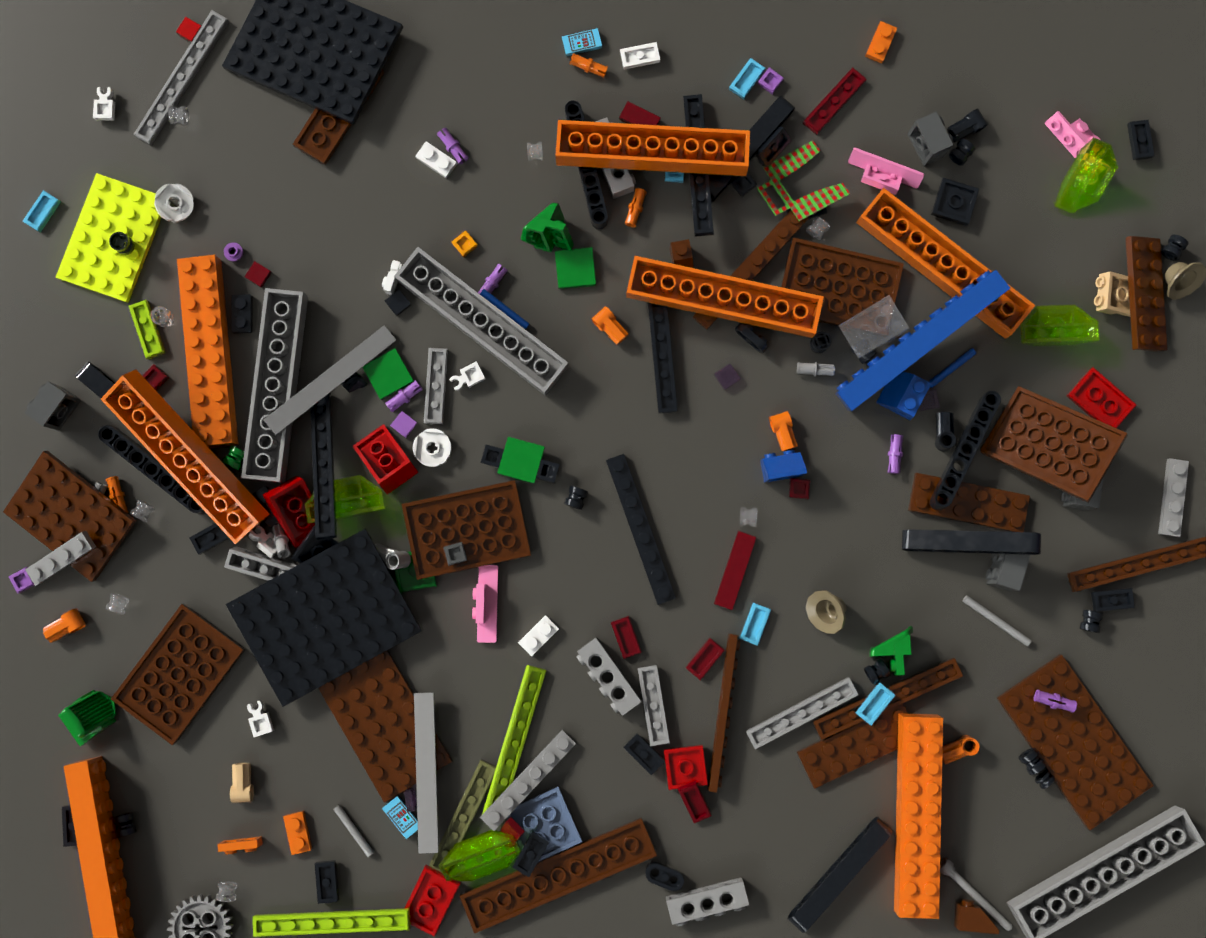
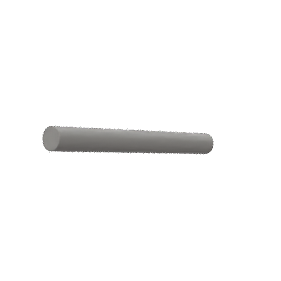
(996, 620)

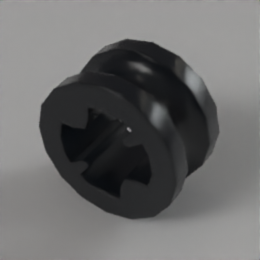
(1044, 779)

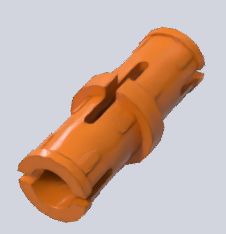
(588, 65)
(635, 207)
(116, 493)

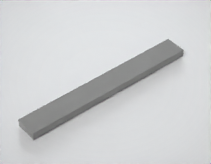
(181, 77)
(329, 380)
(426, 773)

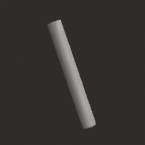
(353, 830)

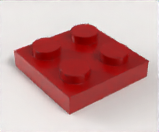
(685, 766)

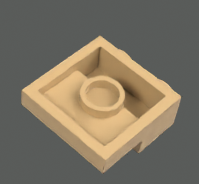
(1112, 294)

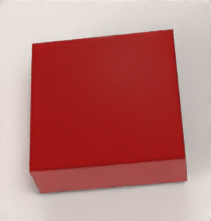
(188, 29)

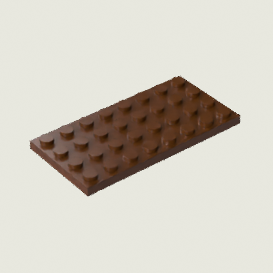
(379, 722)
(1078, 747)

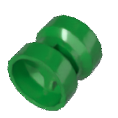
(238, 454)

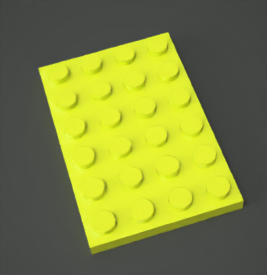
(90, 258)

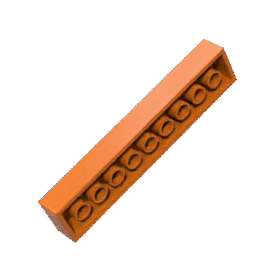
(652, 147)
(939, 259)
(724, 297)
(207, 350)
(184, 455)
(918, 816)
(98, 849)

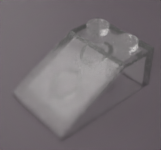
(874, 327)

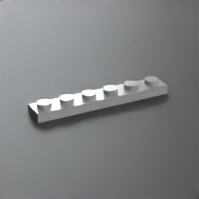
(801, 713)
(527, 780)

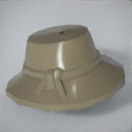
(1184, 279)
(826, 611)

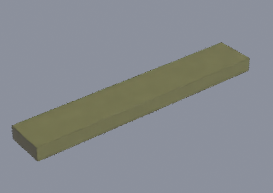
(465, 811)

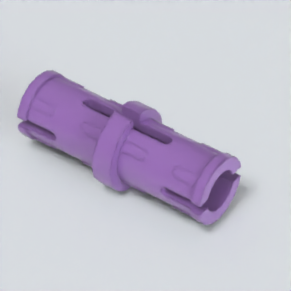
(452, 146)
(493, 280)
(403, 396)
(895, 454)
(1067, 704)

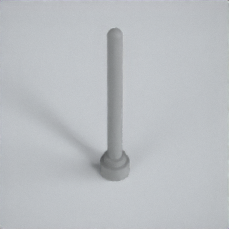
(948, 869)

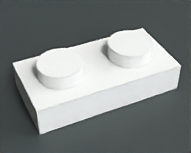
(640, 55)
(436, 160)
(538, 635)

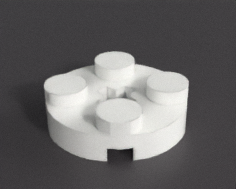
(173, 192)
(424, 440)

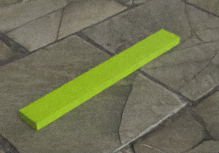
(516, 733)
(331, 922)

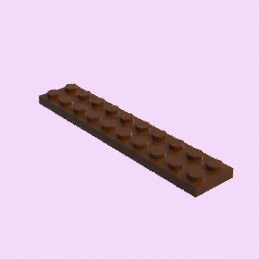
(558, 875)

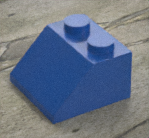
(904, 394)
(783, 466)

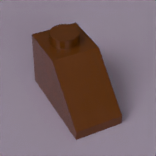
(681, 253)
(972, 918)

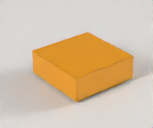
(464, 243)

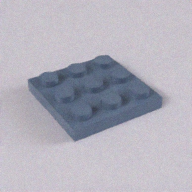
(549, 818)

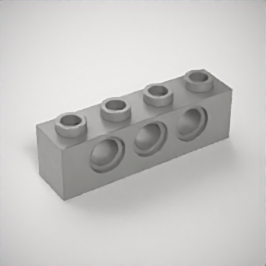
(618, 186)
(256, 564)
(630, 698)
(714, 892)

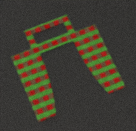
(807, 204)

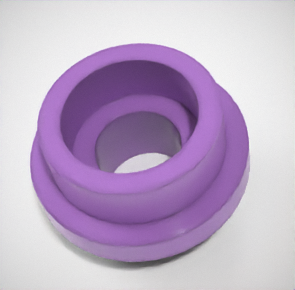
(233, 257)

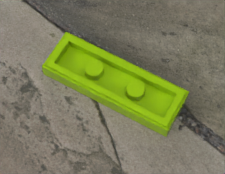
(147, 329)

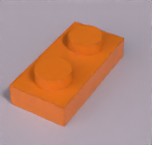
(881, 42)
(297, 832)
(248, 844)

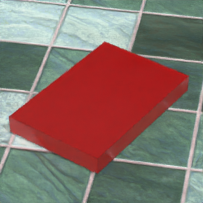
(1101, 399)
(431, 900)

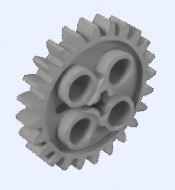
(199, 908)

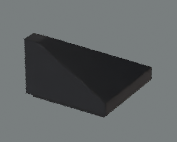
(354, 383)

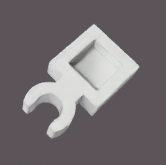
(104, 107)
(389, 282)
(470, 374)
(265, 541)
(260, 722)

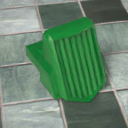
(548, 230)
(897, 648)
(89, 716)

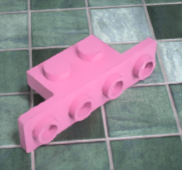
(1072, 135)
(883, 172)
(486, 604)

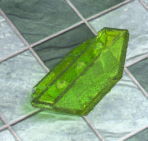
(1087, 176)
(1058, 326)
(352, 497)
(479, 856)

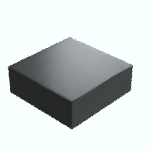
(455, 553)

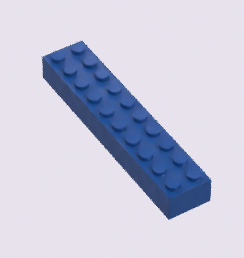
(926, 337)

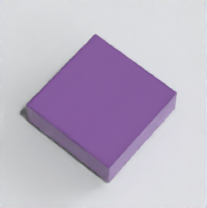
(770, 80)
(403, 424)
(21, 581)

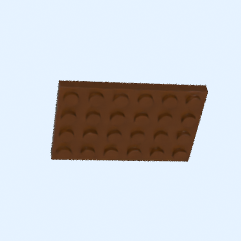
(842, 276)
(1054, 443)
(60, 504)
(482, 518)
(177, 674)

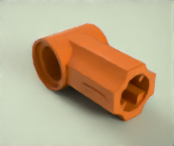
(607, 322)
(782, 427)
(68, 623)
(956, 749)

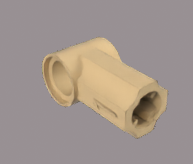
(242, 789)

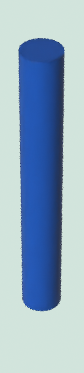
(523, 323)
(952, 367)

